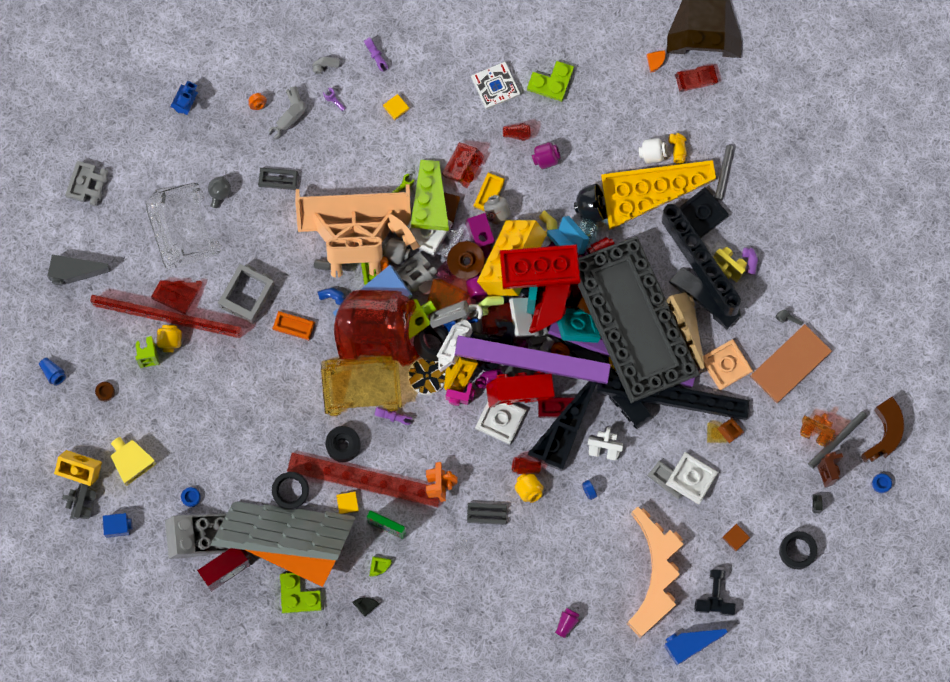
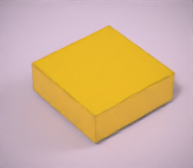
(396, 107)
(347, 503)

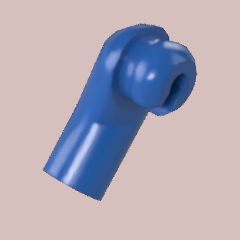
(332, 293)

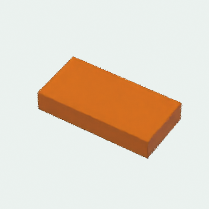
(293, 325)

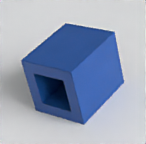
(117, 525)

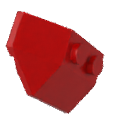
(549, 306)

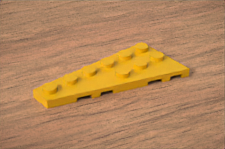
(642, 190)

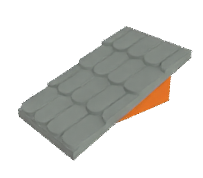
(289, 538)

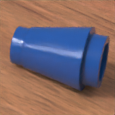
(53, 373)

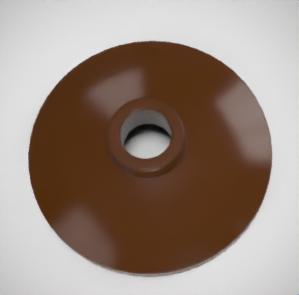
(459, 253)

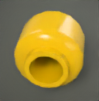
(169, 338)
(529, 488)

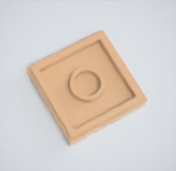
(726, 365)

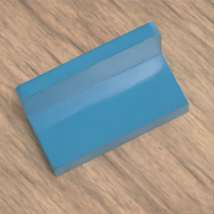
(569, 234)

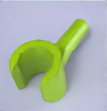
(403, 184)

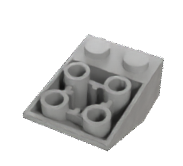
(193, 535)

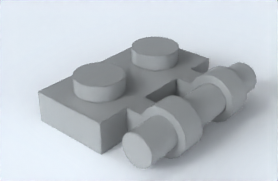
(81, 180)
(414, 267)

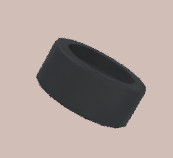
(420, 346)
(287, 504)
(805, 537)

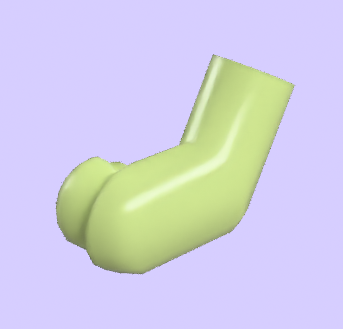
(490, 301)

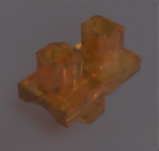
(825, 433)

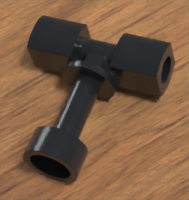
(715, 603)

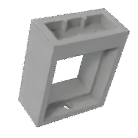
(249, 316)

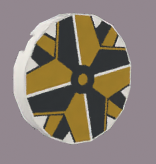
(426, 377)

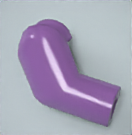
(752, 260)

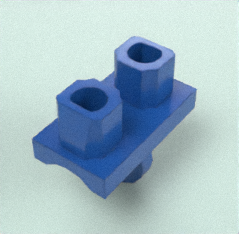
(184, 98)

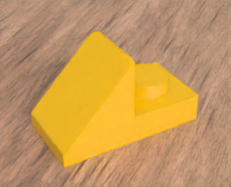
(459, 374)

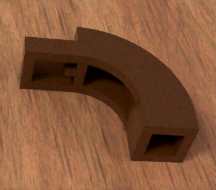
(893, 423)

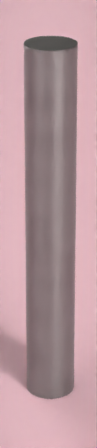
(724, 172)

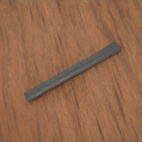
(840, 437)

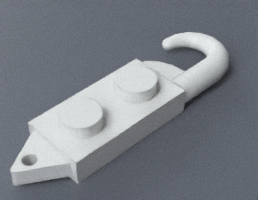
(461, 328)

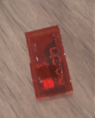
(697, 78)

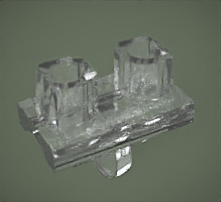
(455, 236)

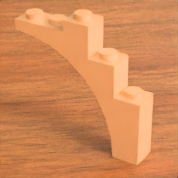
(663, 573)

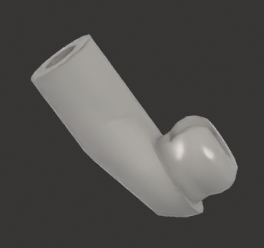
(546, 346)

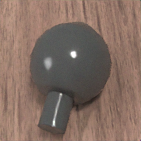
(219, 189)

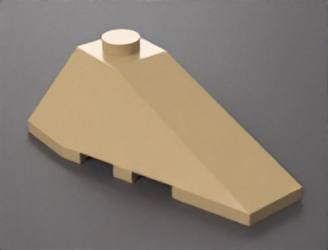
(685, 316)

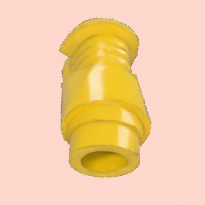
(679, 149)

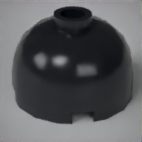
(590, 203)

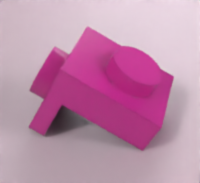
(456, 397)

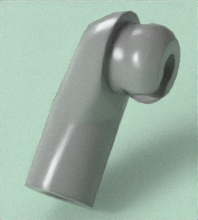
(319, 64)

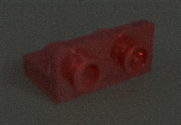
(463, 164)

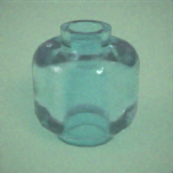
(589, 228)

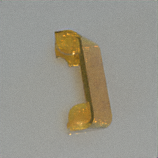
(360, 383)

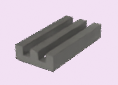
(277, 185)
(486, 513)

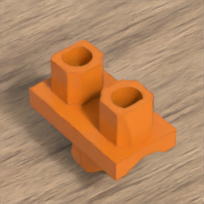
(443, 479)

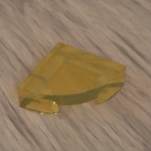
(714, 435)

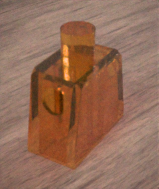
(445, 294)

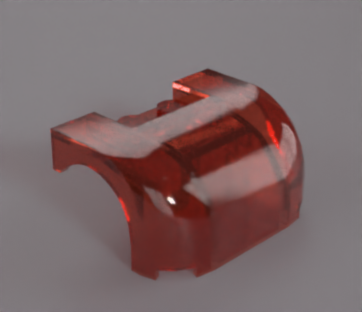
(374, 325)

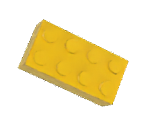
(514, 235)

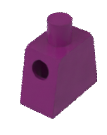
(479, 226)

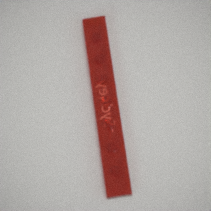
(166, 316)
(361, 479)

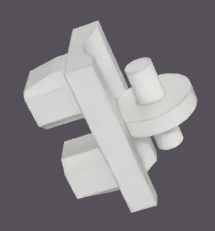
(613, 447)

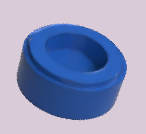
(882, 483)
(589, 490)
(190, 497)

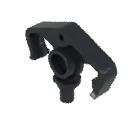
(506, 338)

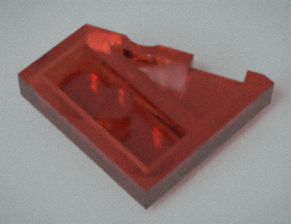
(177, 294)

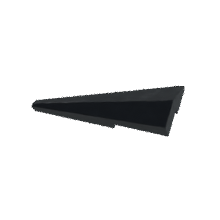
(558, 440)

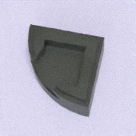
(816, 503)
(365, 605)

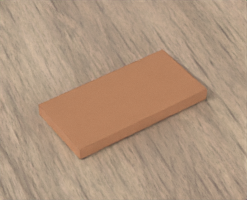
(790, 363)

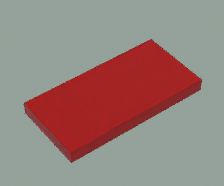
(539, 266)

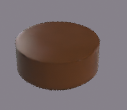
(105, 391)

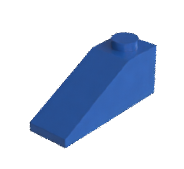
(688, 644)

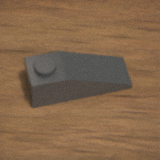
(71, 270)

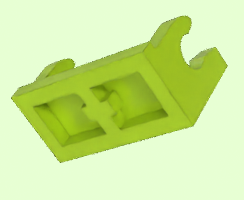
(147, 356)

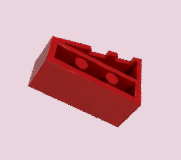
(520, 388)

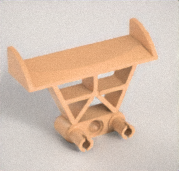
(352, 224)

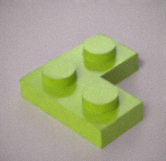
(554, 86)
(293, 599)

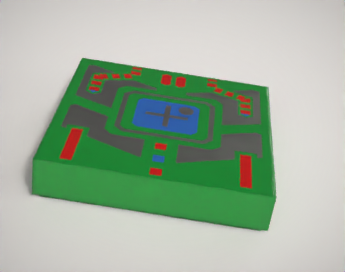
(386, 524)

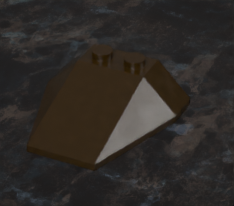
(705, 27)

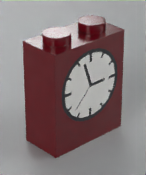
(224, 567)

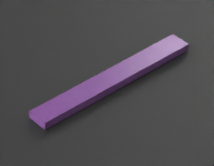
(532, 359)

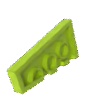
(429, 200)

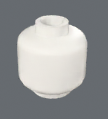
(653, 151)

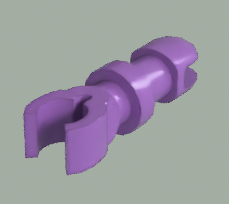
(375, 54)
(393, 416)

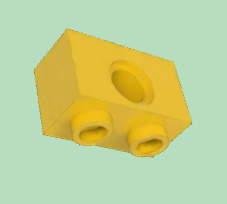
(78, 467)

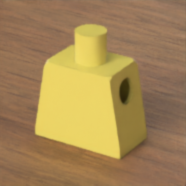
(130, 460)

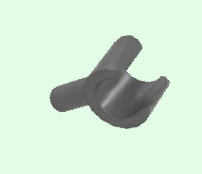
(784, 314)

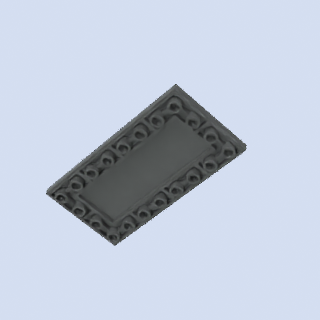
(634, 320)

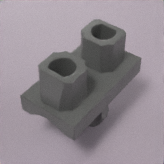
(79, 510)

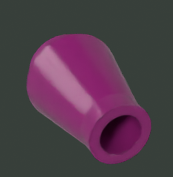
(567, 622)

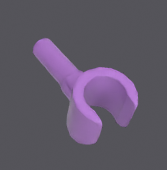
(332, 98)

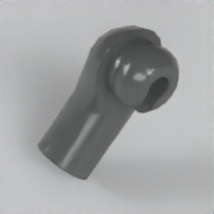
(322, 264)

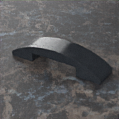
(693, 286)

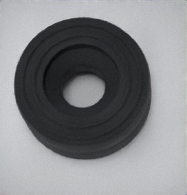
(337, 434)

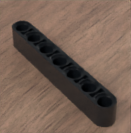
(704, 267)

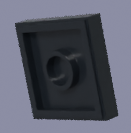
(703, 212)

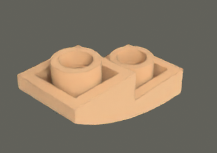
(402, 231)

